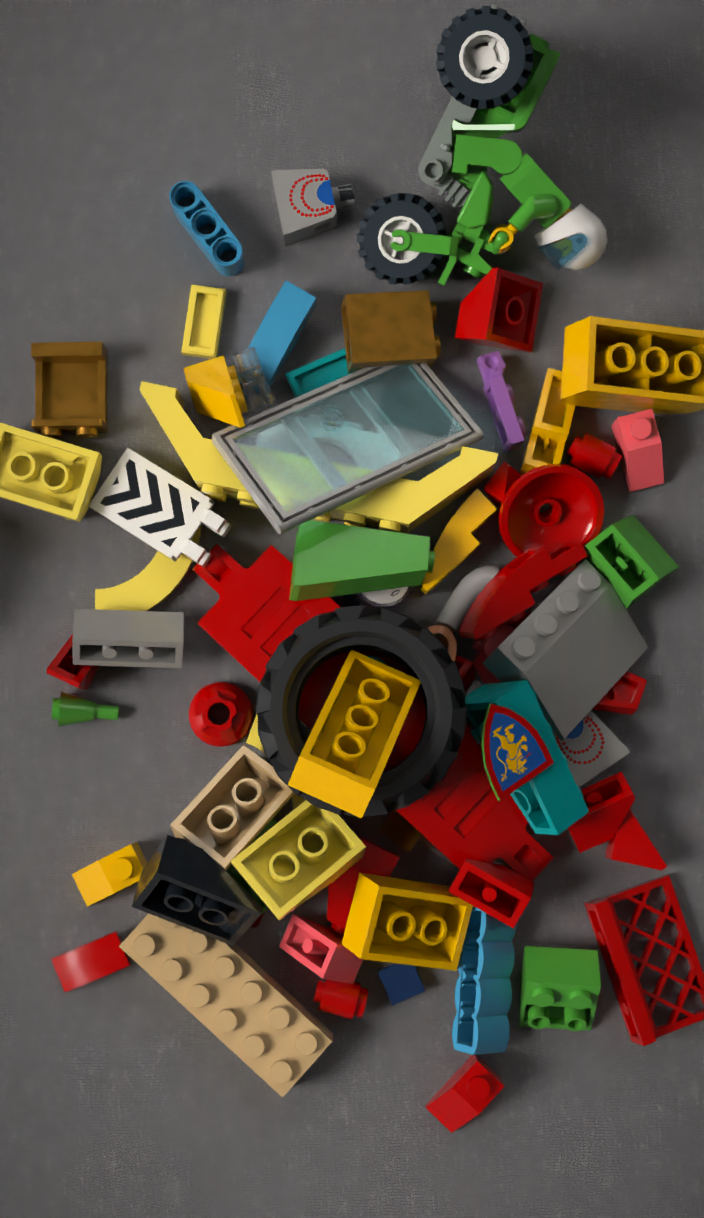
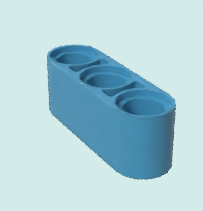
(203, 213)

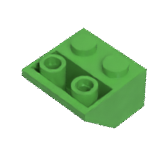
(629, 559)
(558, 988)

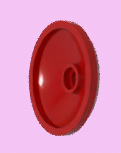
(572, 515)

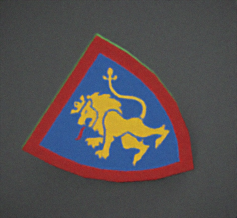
(511, 750)

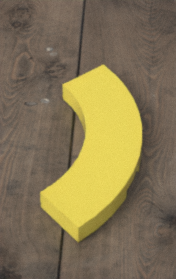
(150, 586)

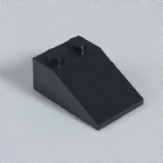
(195, 892)

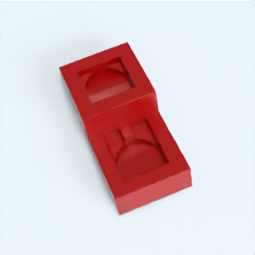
(90, 961)

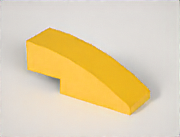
(549, 425)
(457, 539)

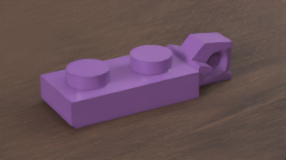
(500, 401)

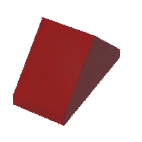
(63, 668)
(633, 845)

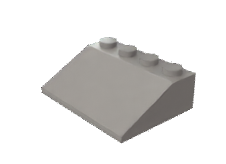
(571, 648)

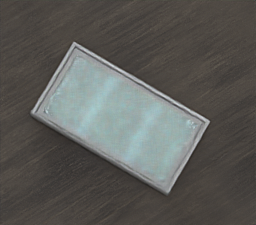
(344, 440)

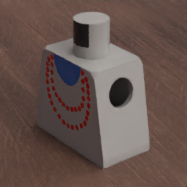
(308, 202)
(590, 749)

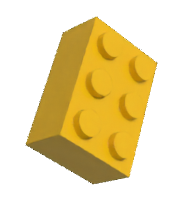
(406, 922)

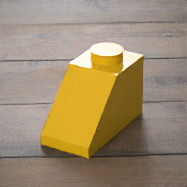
(110, 873)

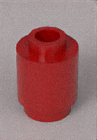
(594, 456)
(341, 998)

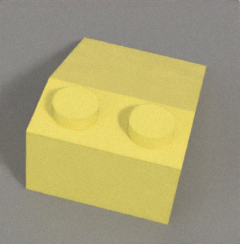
(298, 857)

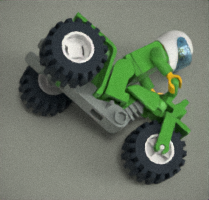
(494, 86)

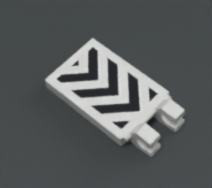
(157, 508)

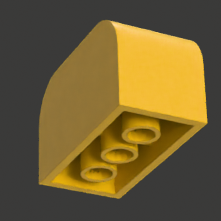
(633, 366)

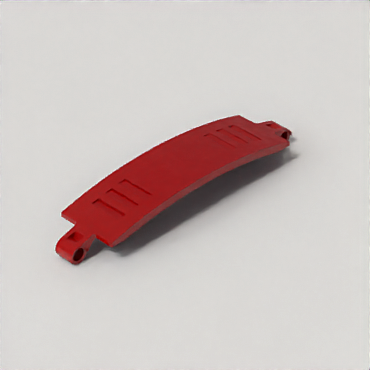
(461, 809)

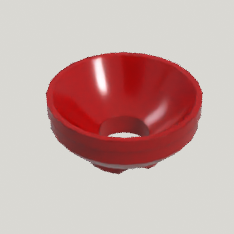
(239, 720)

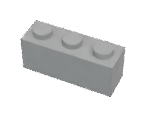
(128, 638)

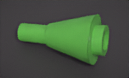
(74, 710)

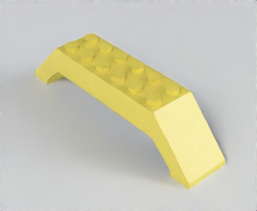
(393, 507)

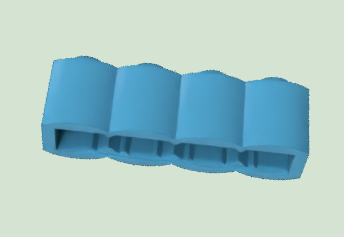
(484, 986)

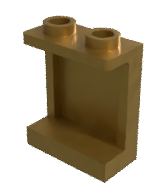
(389, 329)
(70, 388)

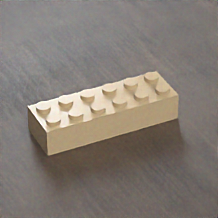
(231, 999)

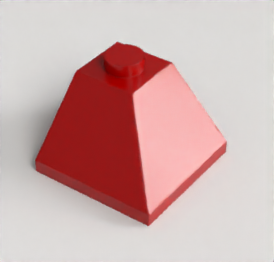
(501, 312)

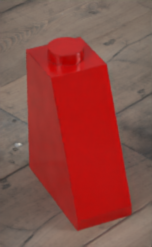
(375, 861)

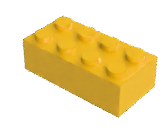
(354, 734)

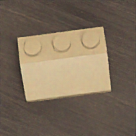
(233, 807)

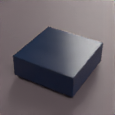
(400, 982)

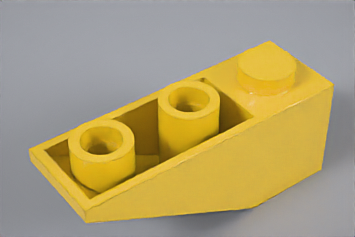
(216, 391)

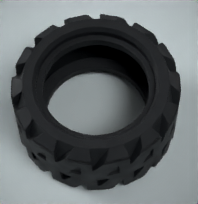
(379, 631)

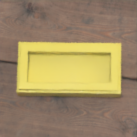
(204, 322)

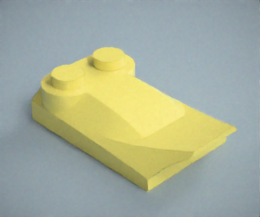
(47, 473)

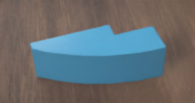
(281, 329)

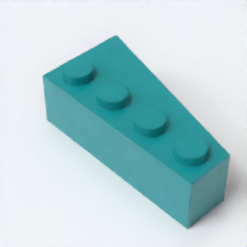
(552, 797)

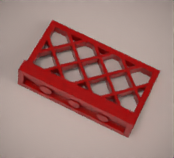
(620, 964)

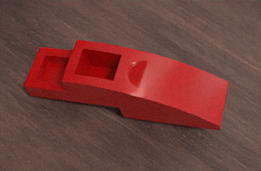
(511, 588)

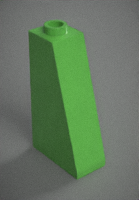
(354, 559)

